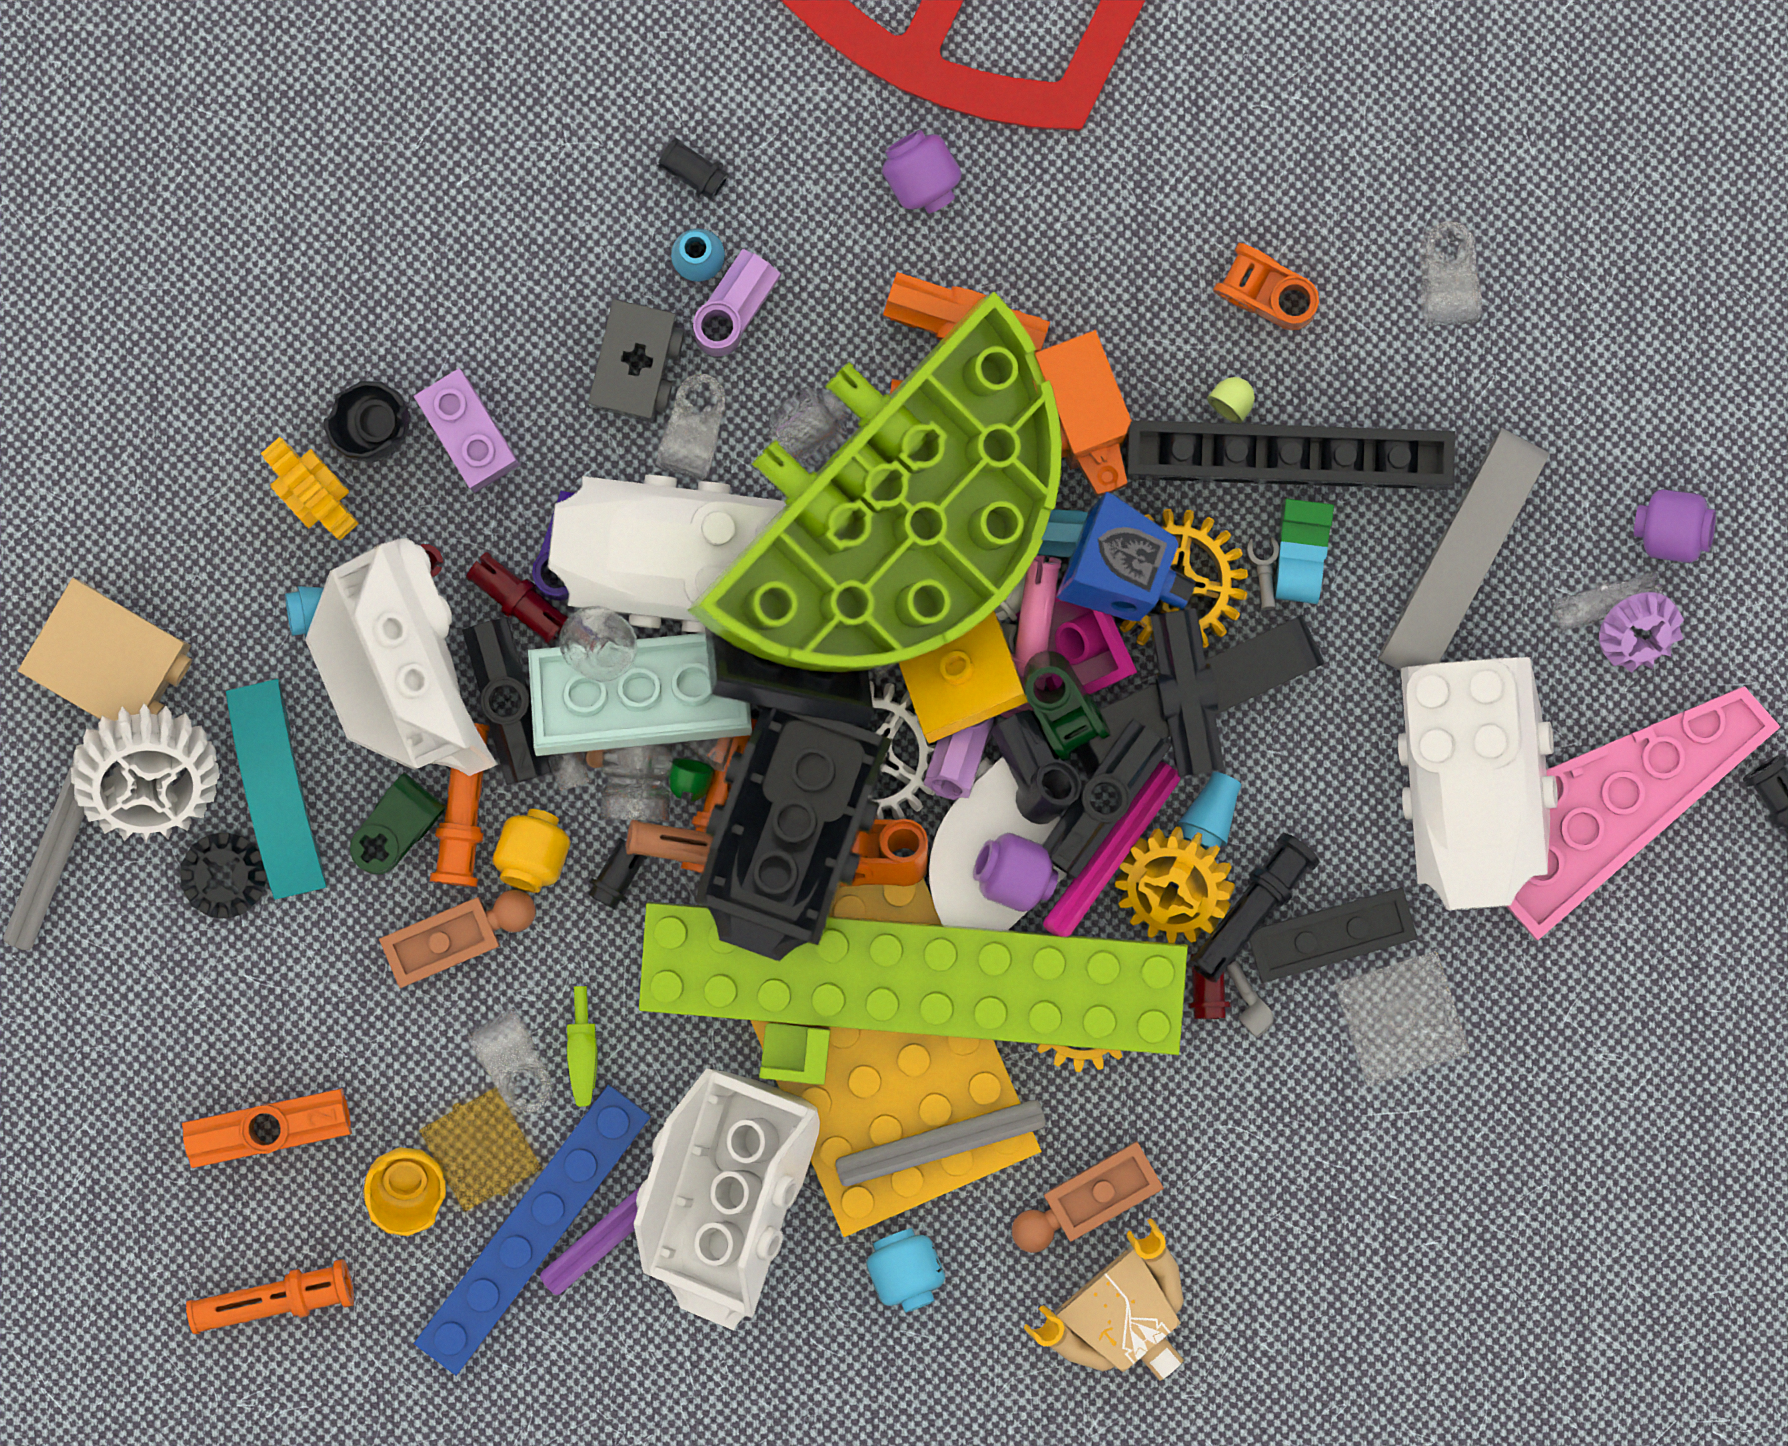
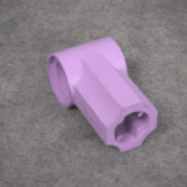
(737, 300)
(958, 760)

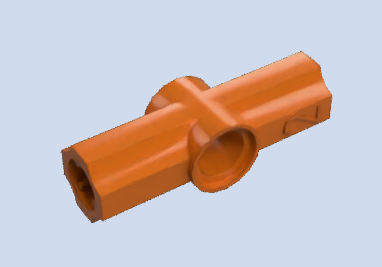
(940, 309)
(233, 1134)

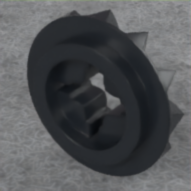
(248, 875)

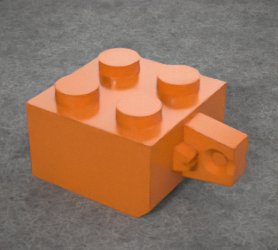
(1089, 410)

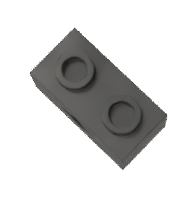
(626, 330)

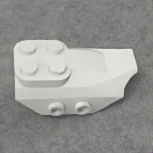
(651, 544)
(388, 661)
(1477, 778)
(721, 1192)

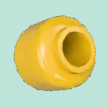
(531, 851)

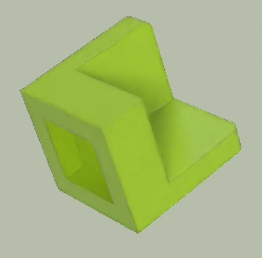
(795, 1053)

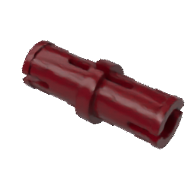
(517, 598)

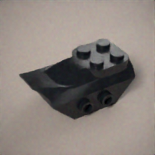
(789, 829)

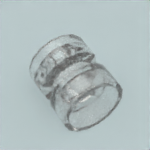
(636, 783)

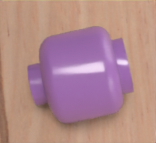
(921, 171)
(1675, 526)
(1015, 872)

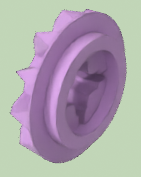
(1643, 611)

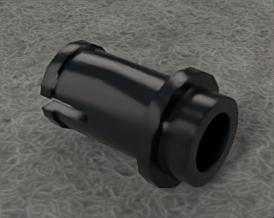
(693, 169)
(616, 876)

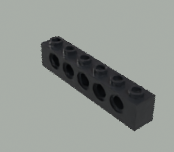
(1290, 455)

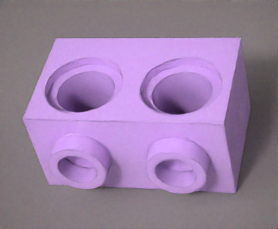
(467, 430)

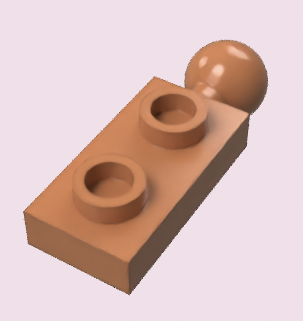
(454, 936)
(1089, 1199)

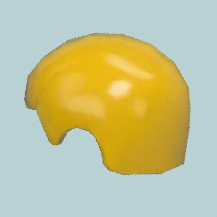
(404, 1191)

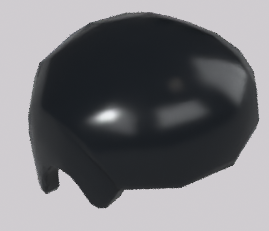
(368, 421)

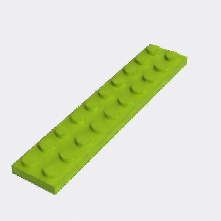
(924, 981)

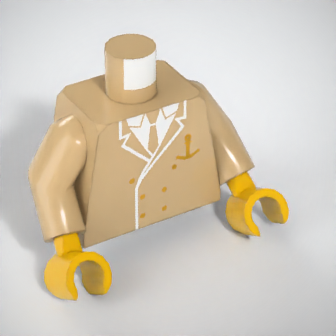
(1121, 1312)

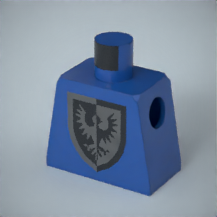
(1123, 564)

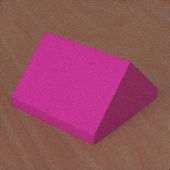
(1089, 644)

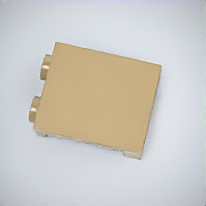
(104, 655)

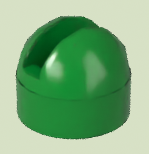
(691, 777)

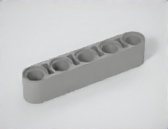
(1464, 552)

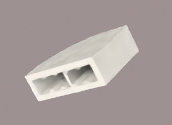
(961, 835)

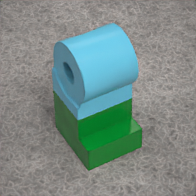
(1302, 550)

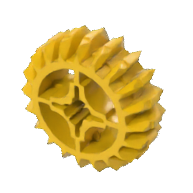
(1220, 590)

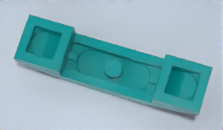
(274, 789)

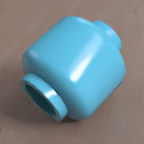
(905, 1270)

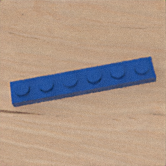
(532, 1229)

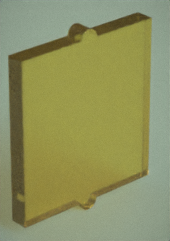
(480, 1149)

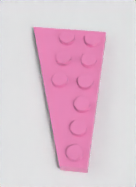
(1629, 793)

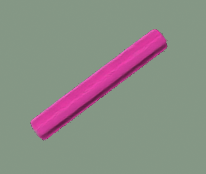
(1111, 853)

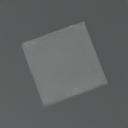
(1401, 1018)

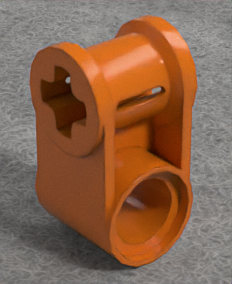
(1265, 288)
(878, 863)

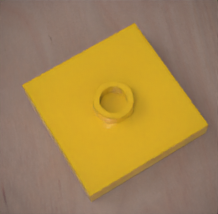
(964, 681)

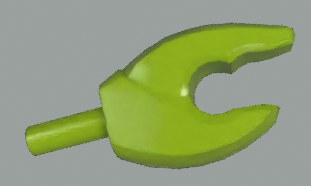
(582, 1050)

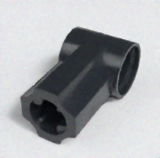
(1035, 766)

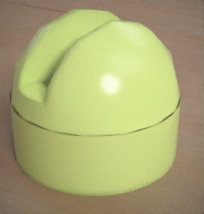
(1232, 399)

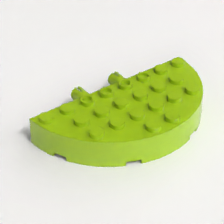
(911, 519)

